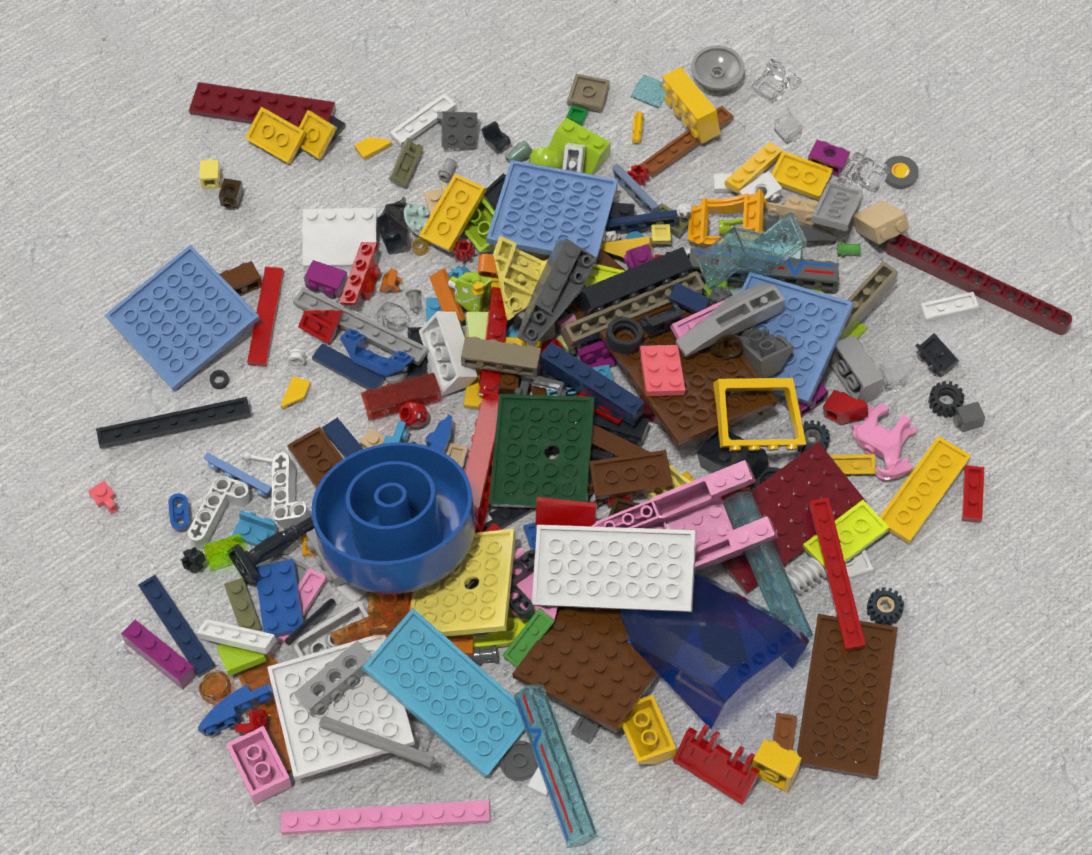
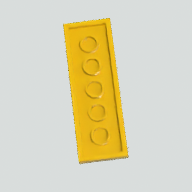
(924, 489)

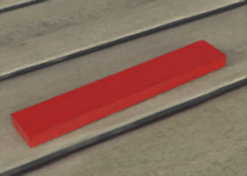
(267, 311)

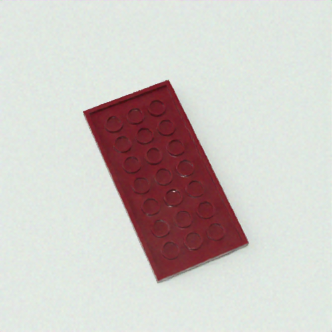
(786, 502)

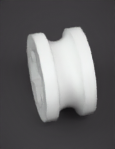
(296, 357)

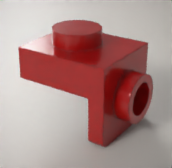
(257, 719)

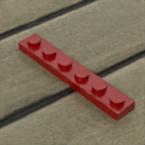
(495, 330)

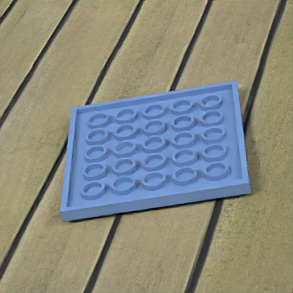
(552, 205)
(182, 317)
(811, 325)

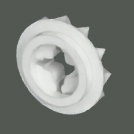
(610, 236)

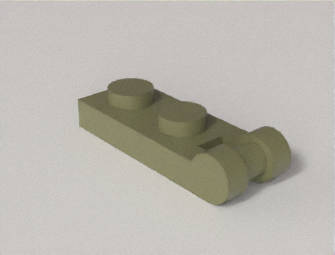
(405, 163)

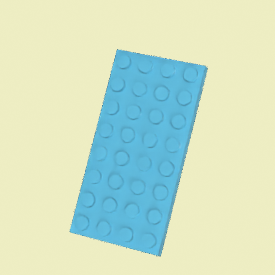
(446, 692)

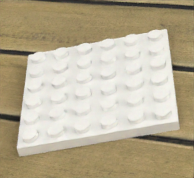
(361, 706)

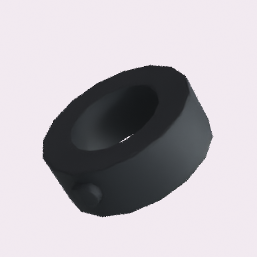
(217, 373)

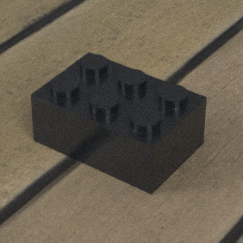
(715, 458)

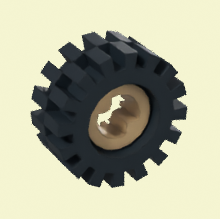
(876, 610)

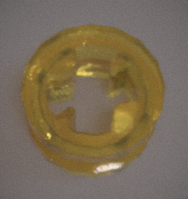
(425, 248)

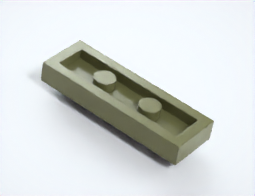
(242, 604)

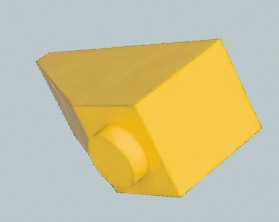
(619, 247)

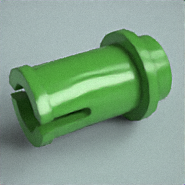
(848, 249)

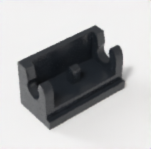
(661, 323)

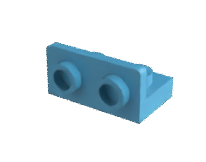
(254, 528)

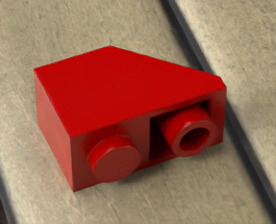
(844, 408)

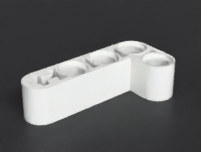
(285, 470)
(214, 513)

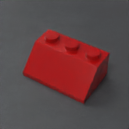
(565, 513)

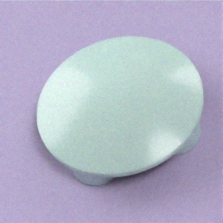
(416, 216)

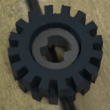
(822, 435)

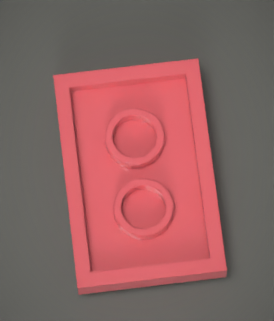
(662, 370)

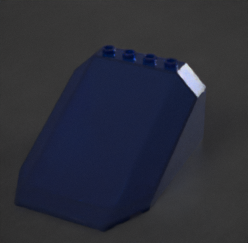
(714, 647)

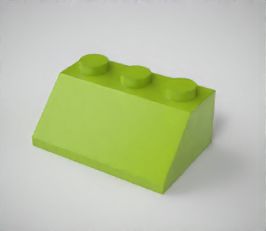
(597, 148)
(479, 226)

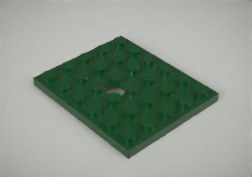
(523, 432)

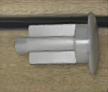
(414, 299)

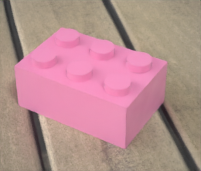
(259, 765)

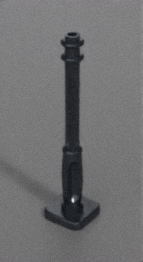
(246, 561)

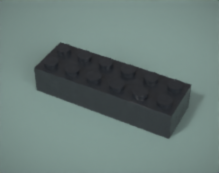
(634, 281)

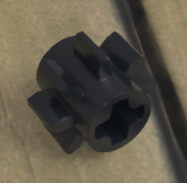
(193, 559)

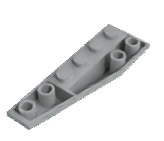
(733, 316)

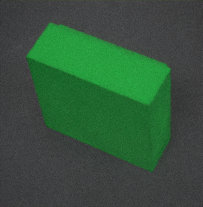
(577, 115)

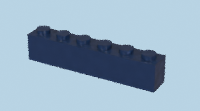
(592, 384)

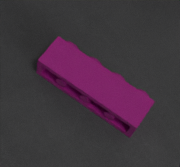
(159, 654)

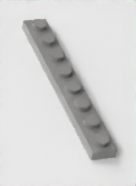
(373, 331)

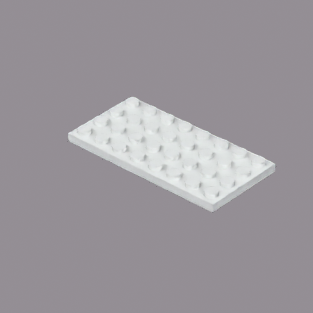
(614, 568)

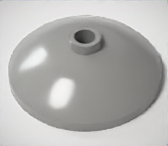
(717, 67)

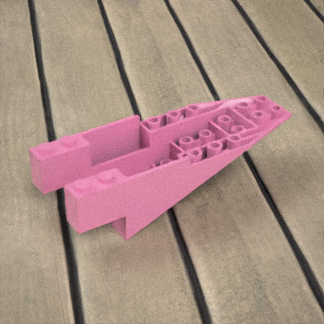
(701, 509)

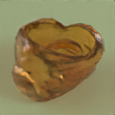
(215, 687)

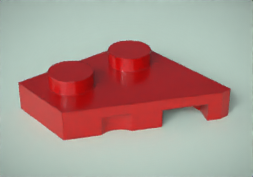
(321, 323)

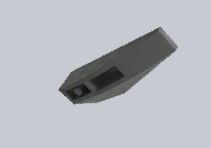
(556, 289)

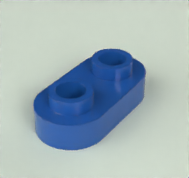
(179, 513)

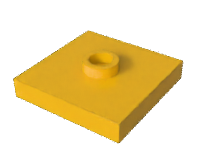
(318, 134)

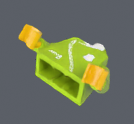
(472, 291)

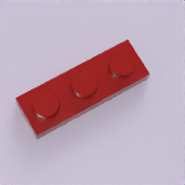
(973, 493)

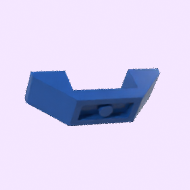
(354, 344)

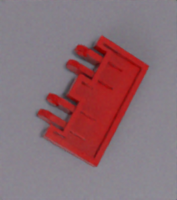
(714, 765)

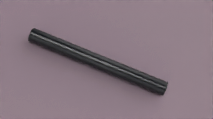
(310, 621)

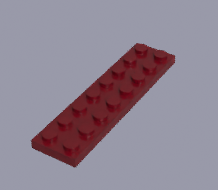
(244, 104)

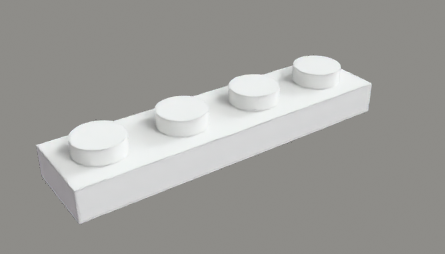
(422, 120)
(236, 636)

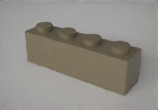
(500, 356)

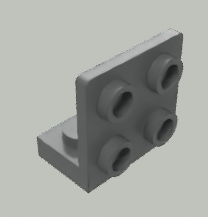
(458, 129)

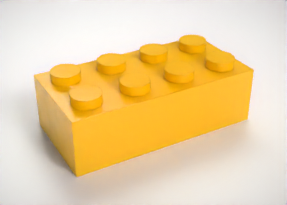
(690, 105)

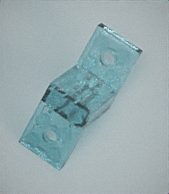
(751, 250)

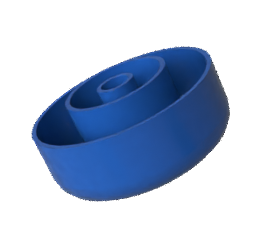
(394, 517)

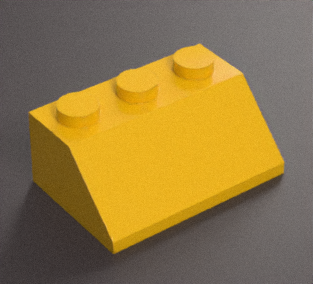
(648, 733)

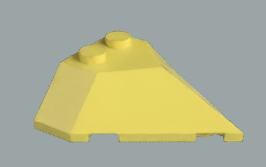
(516, 275)

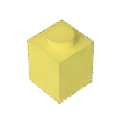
(210, 174)

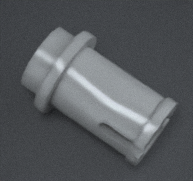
(446, 172)

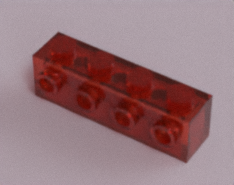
(391, 397)

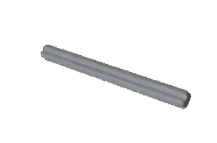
(376, 741)

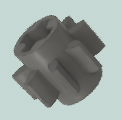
(719, 294)

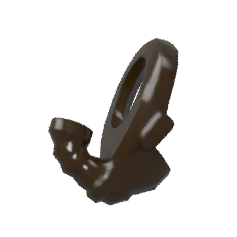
(719, 349)

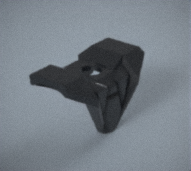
(395, 238)

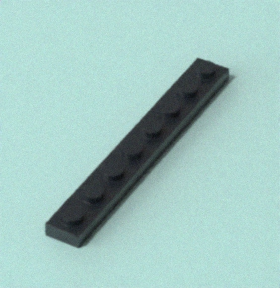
(173, 422)

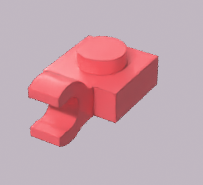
(103, 496)

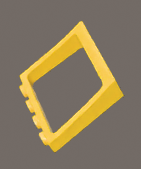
(758, 384)

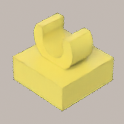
(661, 234)

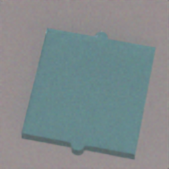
(649, 91)

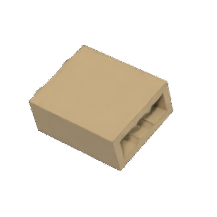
(881, 222)

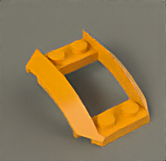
(752, 216)

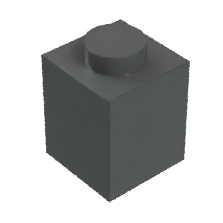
(969, 417)

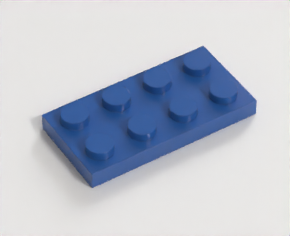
(279, 597)

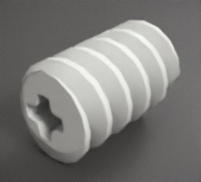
(805, 574)

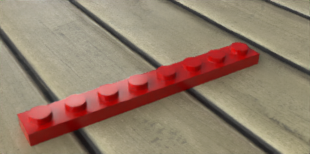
(837, 574)

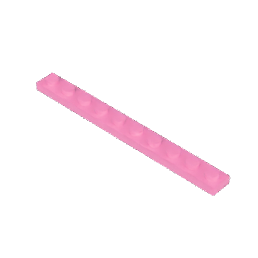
(385, 817)

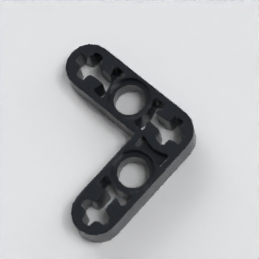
(514, 604)

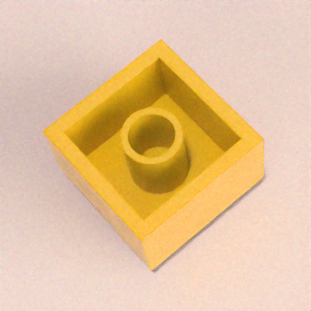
(777, 765)

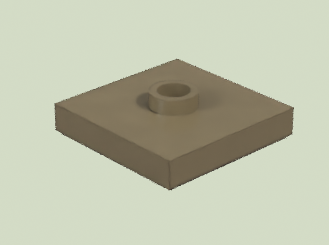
(588, 92)

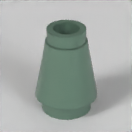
(519, 152)

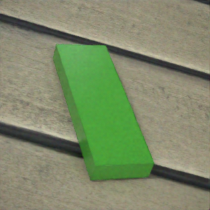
(532, 632)

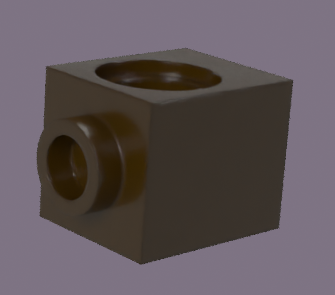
(234, 189)

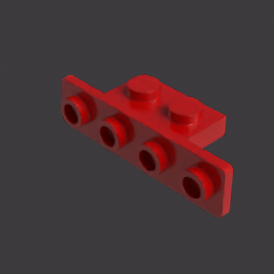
(362, 275)

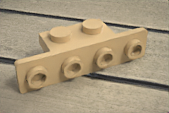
(802, 208)

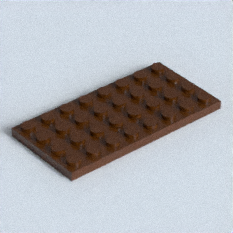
(846, 699)

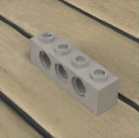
(322, 681)

